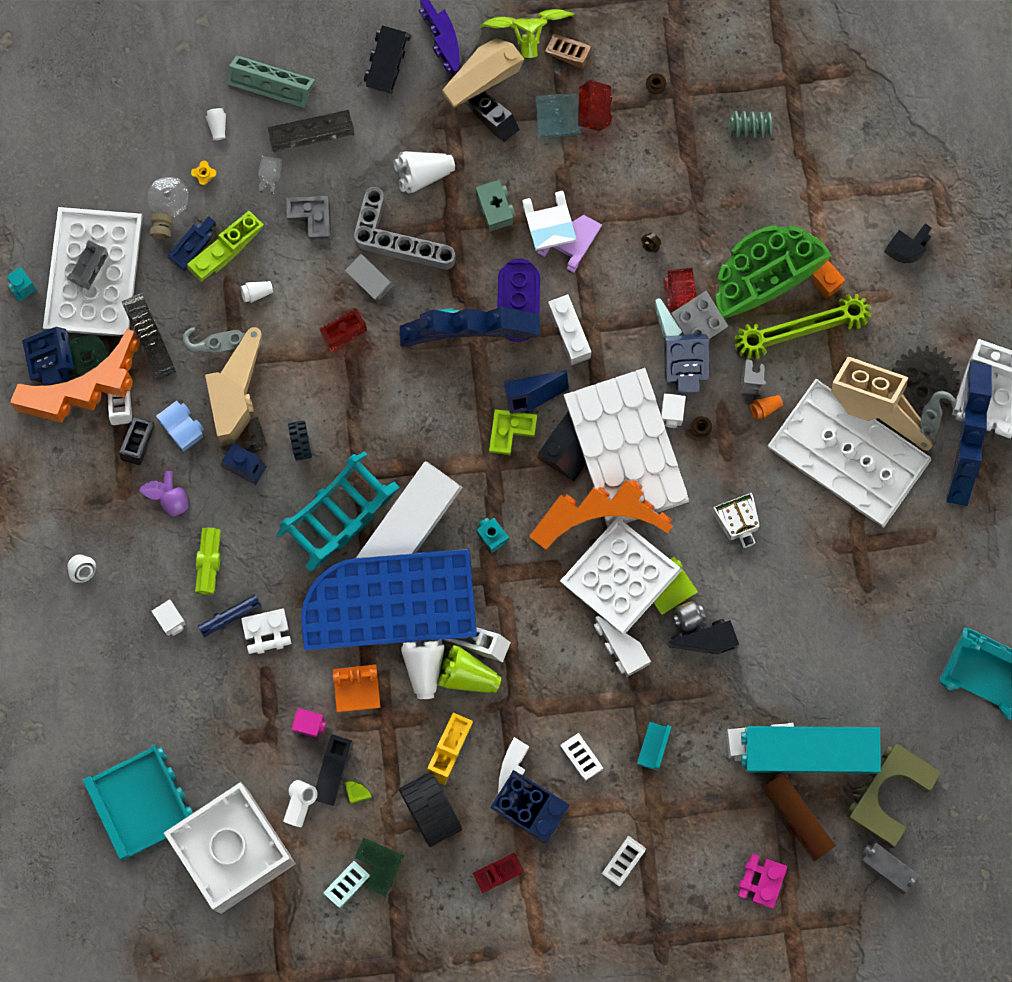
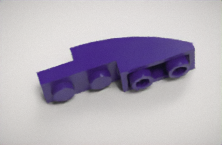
(445, 37)

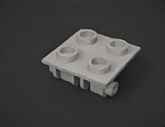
(700, 317)

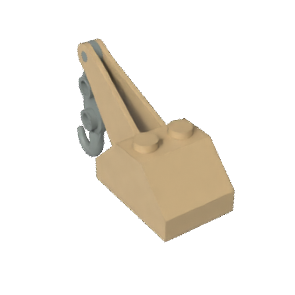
(229, 388)
(878, 393)

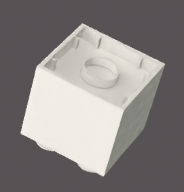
(229, 848)

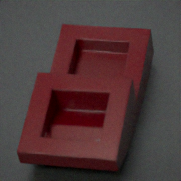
(498, 872)

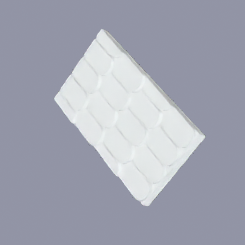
(626, 440)
(849, 455)

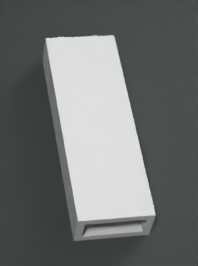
(413, 514)

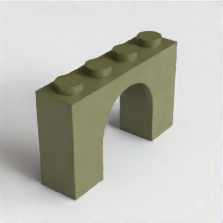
(867, 812)

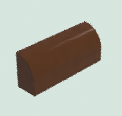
(798, 817)

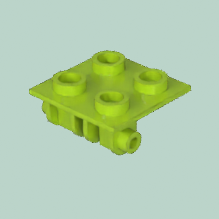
(676, 592)

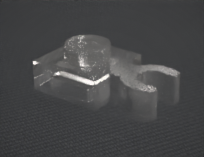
(270, 171)

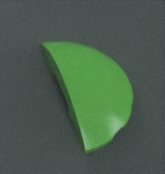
(767, 266)

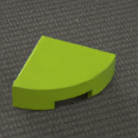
(356, 792)

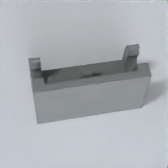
(369, 277)
(752, 382)

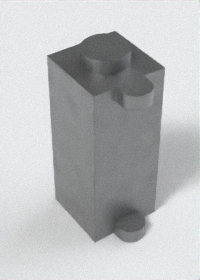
(888, 867)

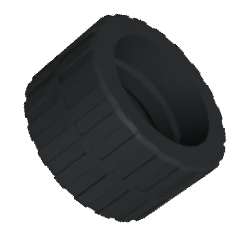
(430, 809)

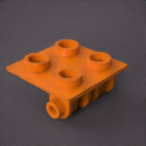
(356, 688)

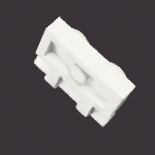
(263, 625)

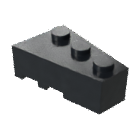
(386, 59)

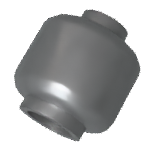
(689, 616)

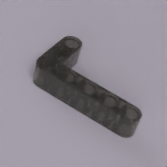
(149, 336)

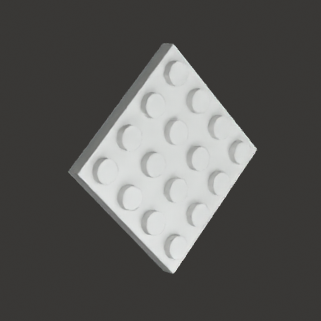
(620, 575)

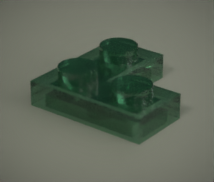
(384, 862)

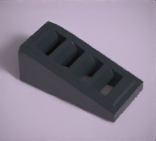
(132, 453)

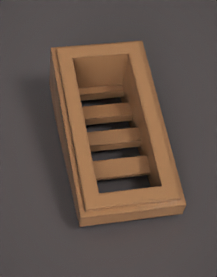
(571, 59)

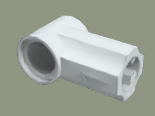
(301, 797)

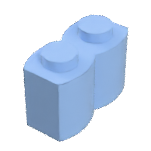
(180, 426)

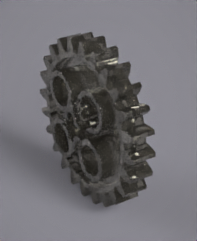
(916, 363)

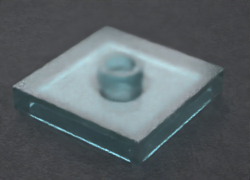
(557, 115)

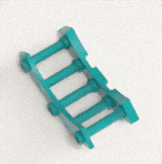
(352, 527)

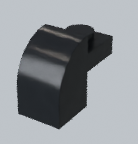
(906, 249)

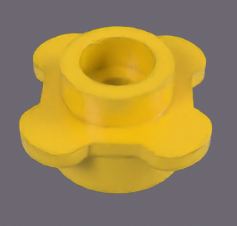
(207, 177)

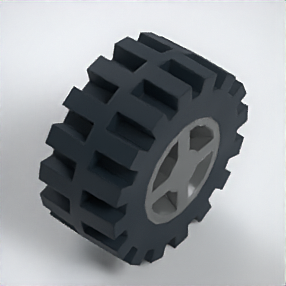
(300, 440)

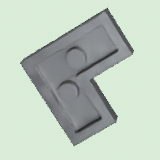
(311, 209)

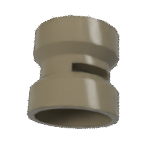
(161, 226)

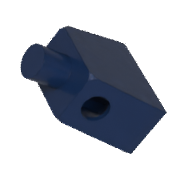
(243, 463)

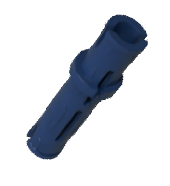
(229, 615)

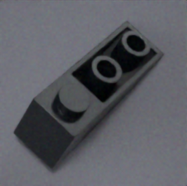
(493, 115)
(712, 640)
(333, 769)

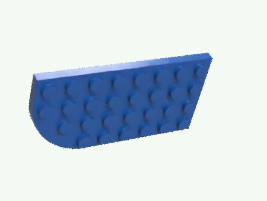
(391, 600)

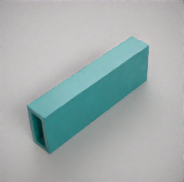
(811, 750)

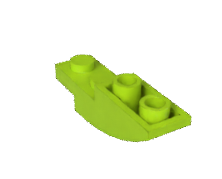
(226, 247)

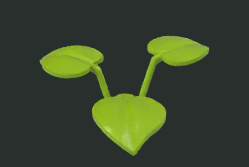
(528, 41)

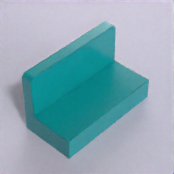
(654, 746)

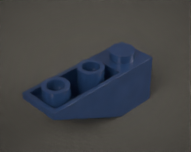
(533, 391)

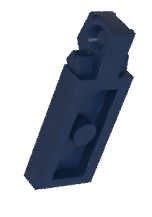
(192, 243)

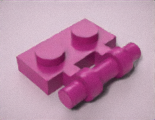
(769, 882)

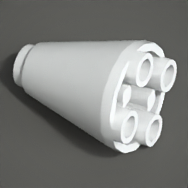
(421, 169)
(423, 665)

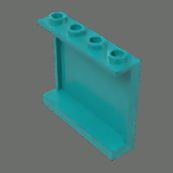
(138, 801)

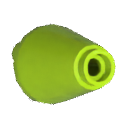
(467, 673)

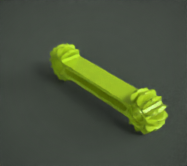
(802, 326)

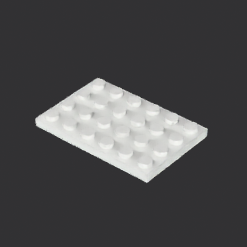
(100, 307)

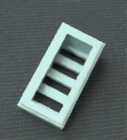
(666, 321)
(335, 885)

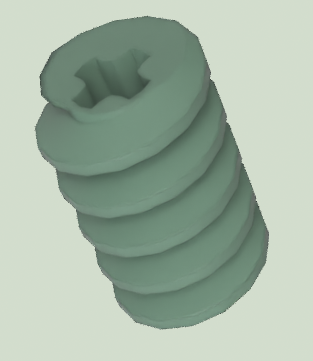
(750, 124)

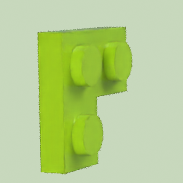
(507, 425)

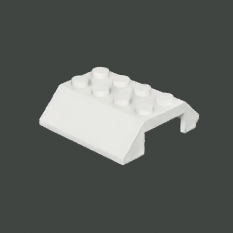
(1000, 407)

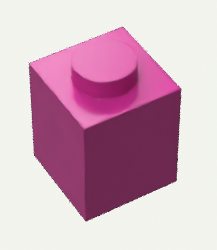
(309, 723)

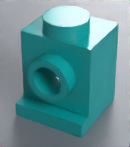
(20, 284)
(492, 542)

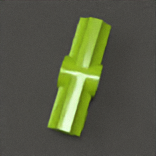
(208, 561)

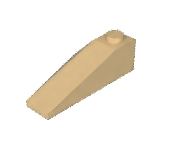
(484, 69)

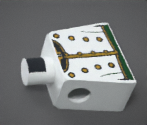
(738, 519)

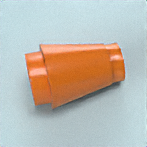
(764, 407)

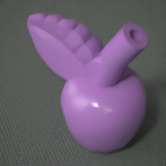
(172, 500)

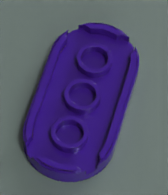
(519, 288)

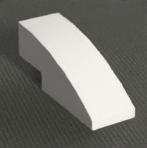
(512, 760)

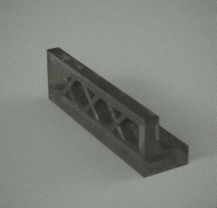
(311, 135)

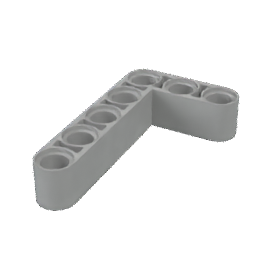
(396, 240)

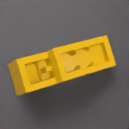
(449, 747)

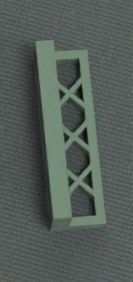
(269, 82)

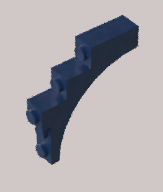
(470, 323)
(972, 433)

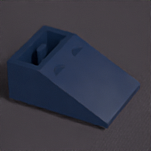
(529, 806)

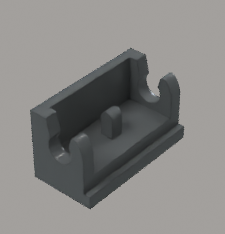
(88, 265)

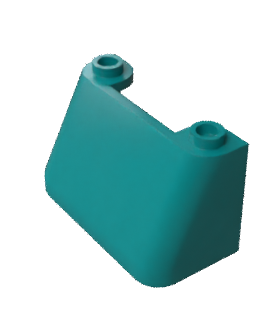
(981, 668)

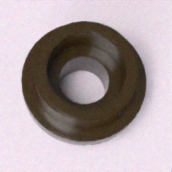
(656, 89)
(651, 242)
(701, 420)

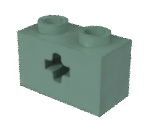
(495, 217)

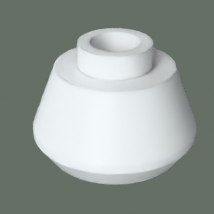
(81, 568)

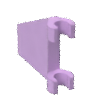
(585, 232)

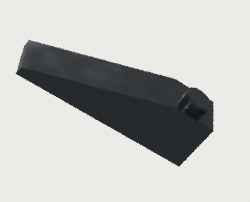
(563, 450)

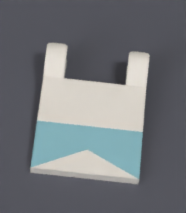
(551, 225)

